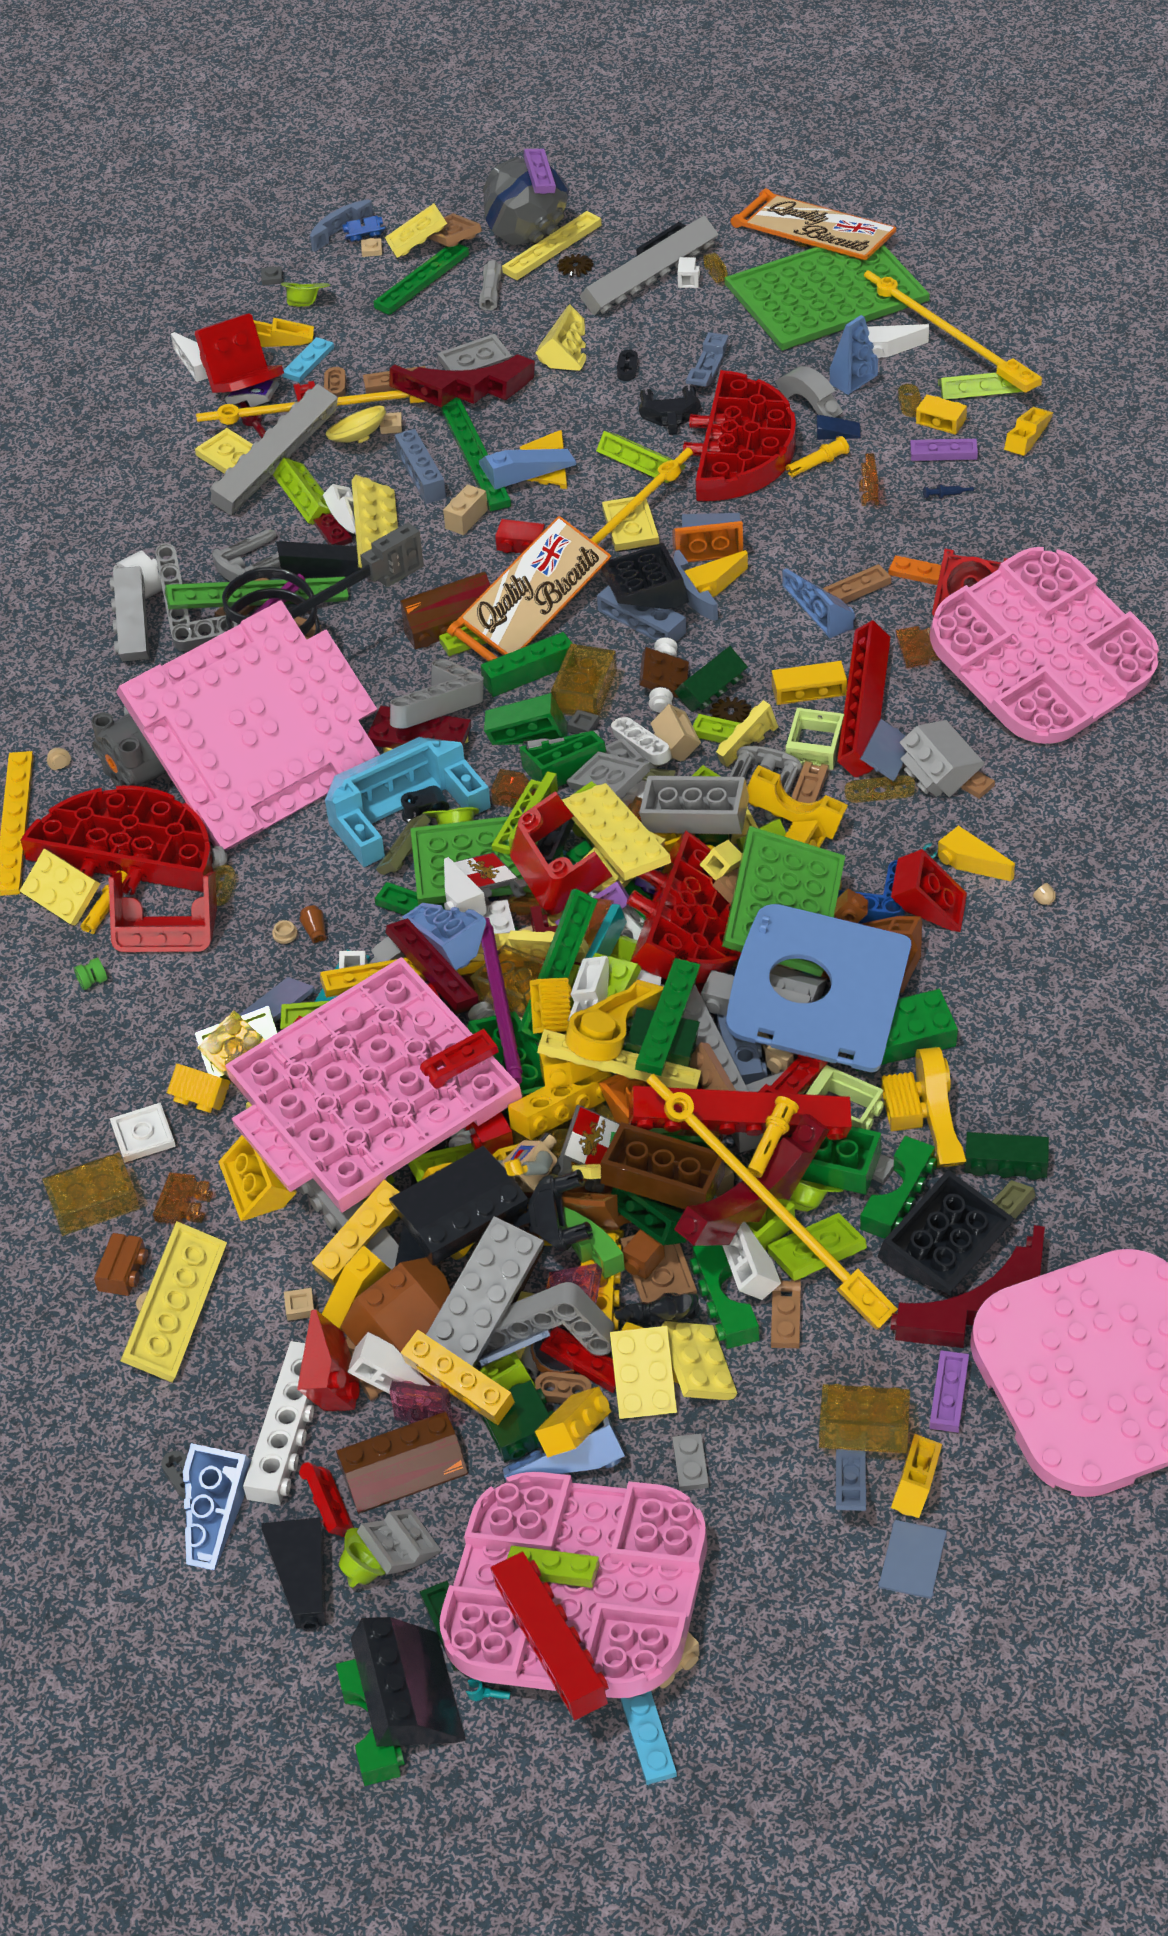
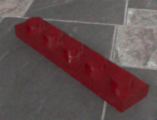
(432, 964)

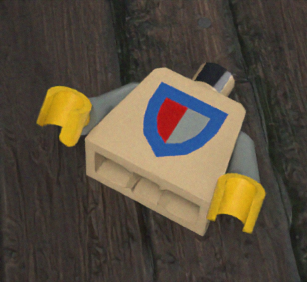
(531, 1162)

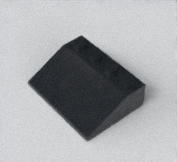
(646, 579)
(458, 1204)
(944, 1234)
(405, 1683)

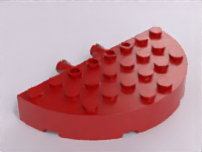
(745, 440)
(129, 832)
(684, 917)

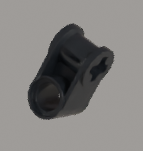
(423, 800)

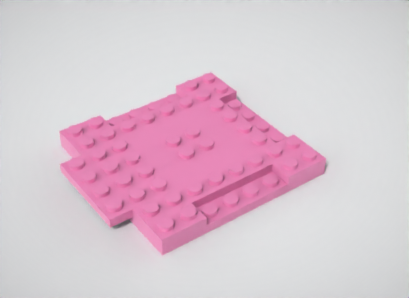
(253, 723)
(346, 1088)

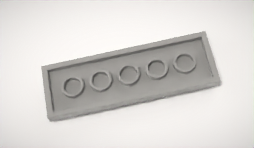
(485, 1290)

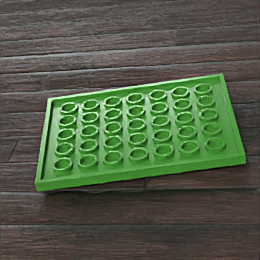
(820, 293)

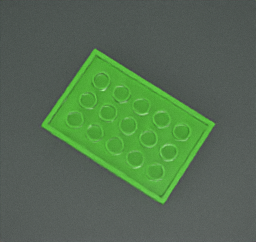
(458, 843)
(784, 874)

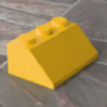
(252, 1182)

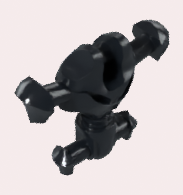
(667, 1307)

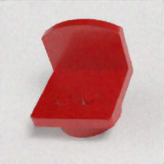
(234, 355)
(961, 571)

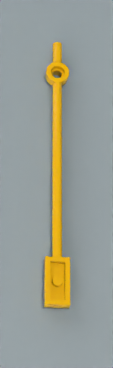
(1009, 370)
(230, 414)
(667, 471)
(856, 1286)

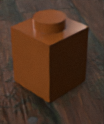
(642, 1254)

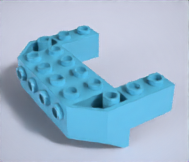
(377, 785)

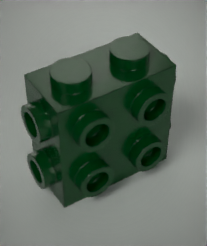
(517, 1429)

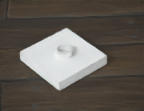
(142, 1132)

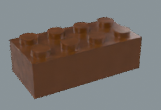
(661, 1167)

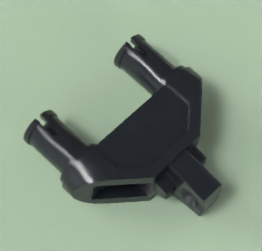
(669, 411)
(547, 1215)

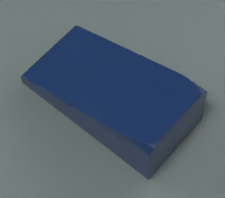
(833, 427)

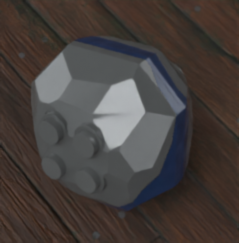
(516, 210)

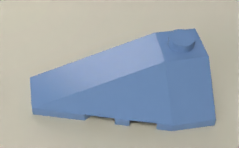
(854, 358)
(520, 465)
(823, 607)
(450, 931)
(597, 1450)
(211, 1501)

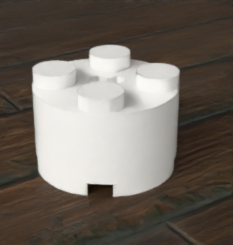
(149, 568)

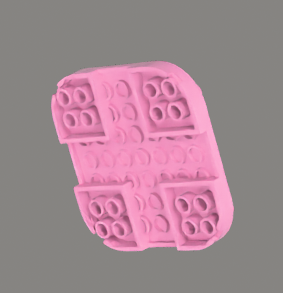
(1043, 645)
(1083, 1369)
(641, 1600)

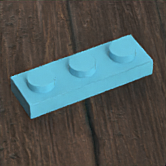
(308, 359)
(648, 1738)

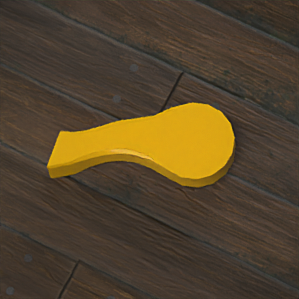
(601, 1028)
(934, 1076)

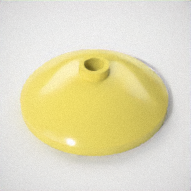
(357, 426)

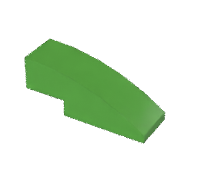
(600, 1248)

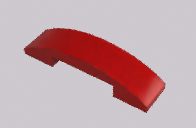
(797, 1076)

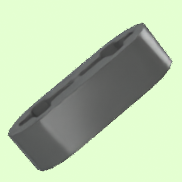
(171, 1473)

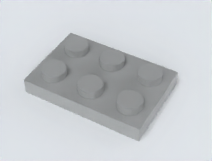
(475, 354)
(615, 771)

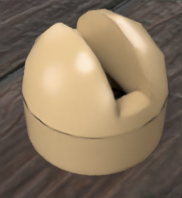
(1044, 894)

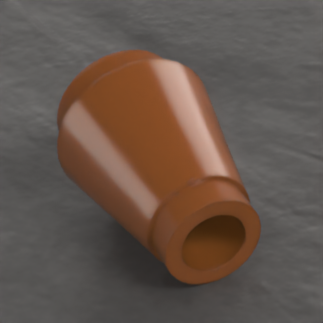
(313, 922)

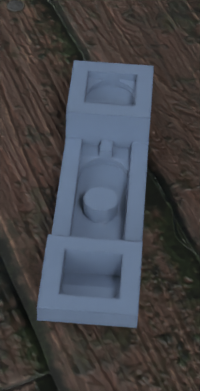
(333, 222)
(709, 361)
(700, 602)
(850, 1480)

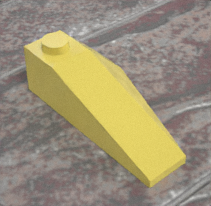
(563, 342)

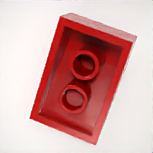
(928, 891)
(326, 1365)

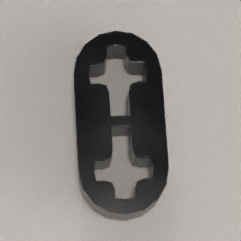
(630, 365)

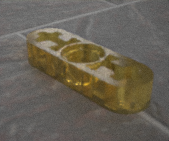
(884, 782)

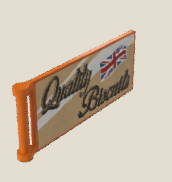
(814, 225)
(531, 590)

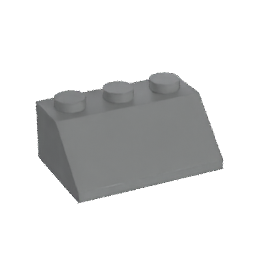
(942, 755)
(798, 982)

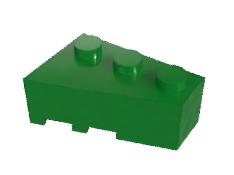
(525, 721)
(561, 757)

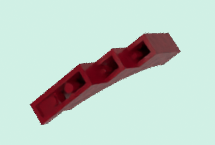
(469, 385)
(720, 1218)
(946, 1320)

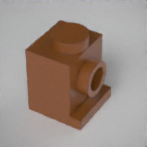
(851, 906)

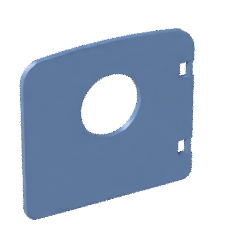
(856, 1013)

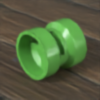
(90, 973)

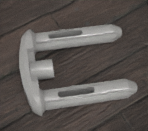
(230, 563)
(769, 759)

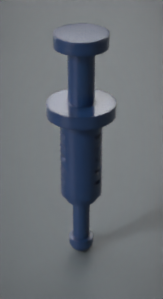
(943, 491)

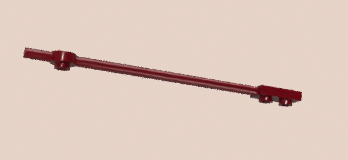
(327, 525)

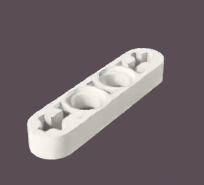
(642, 740)

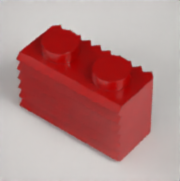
(516, 535)

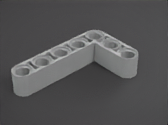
(184, 627)
(451, 691)
(553, 1307)

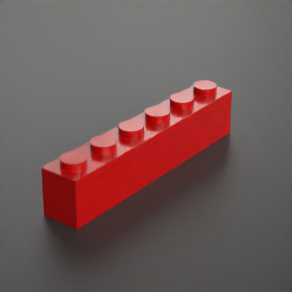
(550, 1636)

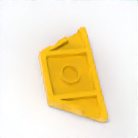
(551, 441)

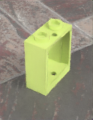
(814, 753)
(849, 1086)

